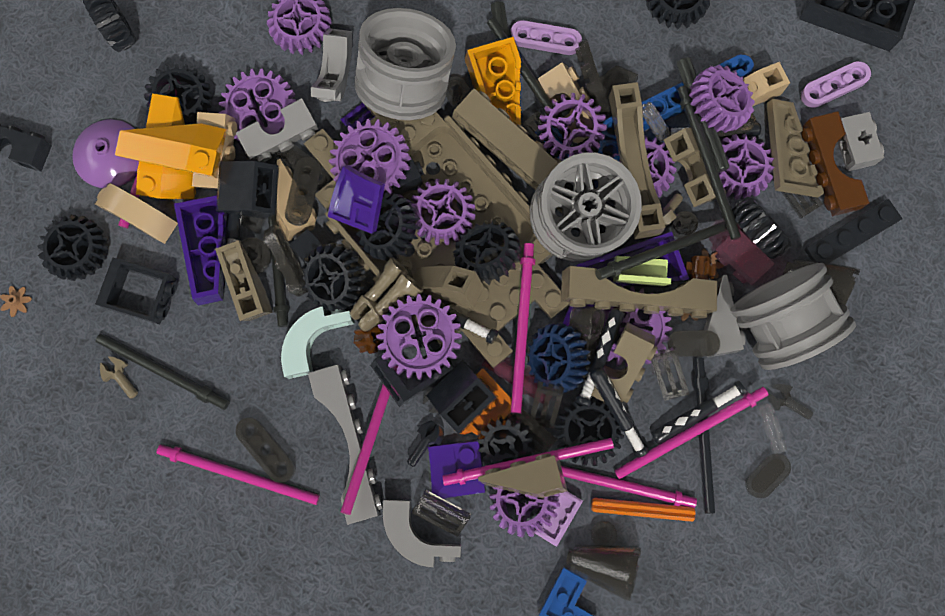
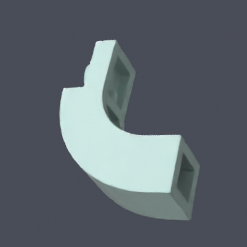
(300, 337)

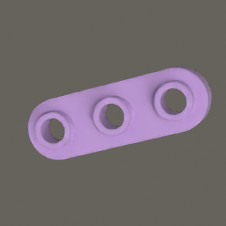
(537, 31)
(842, 78)

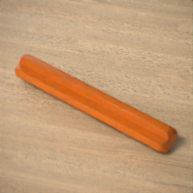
(643, 509)

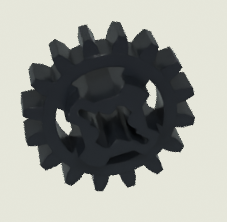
(503, 431)

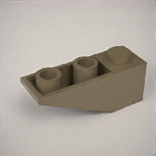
(450, 284)
(535, 478)

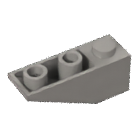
(723, 322)

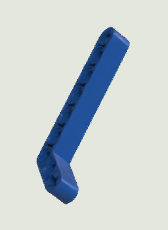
(667, 107)

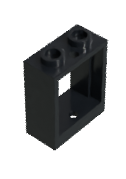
(114, 284)
(396, 386)

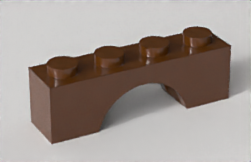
(840, 191)

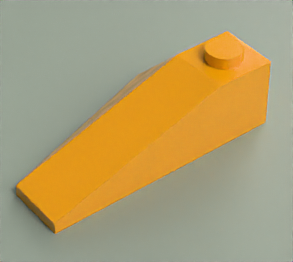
(496, 72)
(179, 147)
(159, 180)

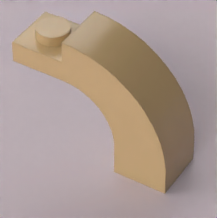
(136, 212)

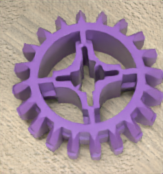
(288, 13)
(721, 98)
(560, 123)
(656, 152)
(759, 166)
(433, 207)
(523, 512)

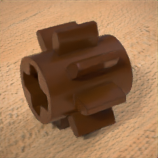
(700, 268)
(367, 340)

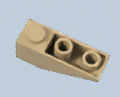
(767, 83)
(283, 187)

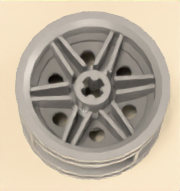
(403, 63)
(614, 184)
(793, 317)

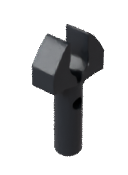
(426, 440)

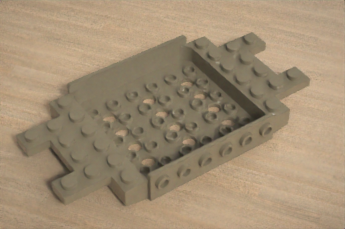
(494, 199)

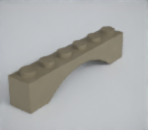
(629, 132)
(692, 297)

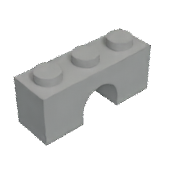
(297, 126)

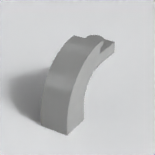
(335, 66)
(406, 541)

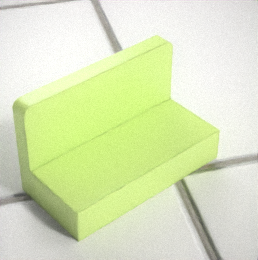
(648, 273)

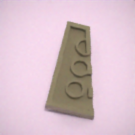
(791, 163)

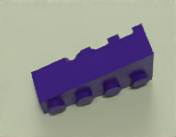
(201, 232)
(675, 269)

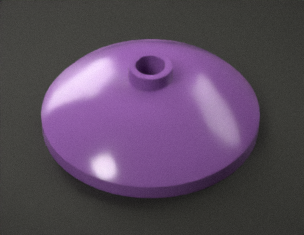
(103, 167)

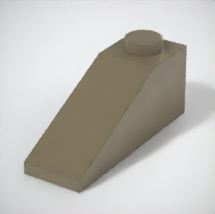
(243, 282)

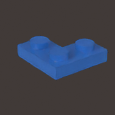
(564, 596)

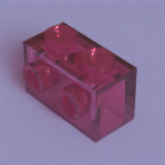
(744, 257)

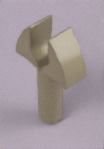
(668, 211)
(119, 376)

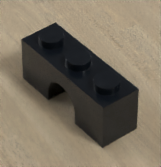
(27, 149)

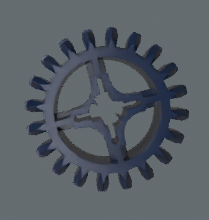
(558, 356)

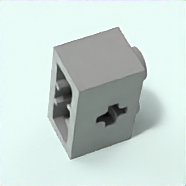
(860, 143)

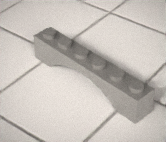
(331, 390)

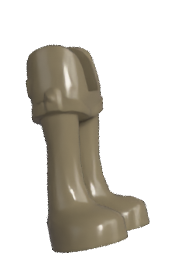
(369, 309)

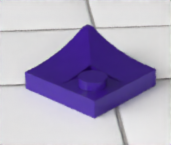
(357, 200)
(447, 459)

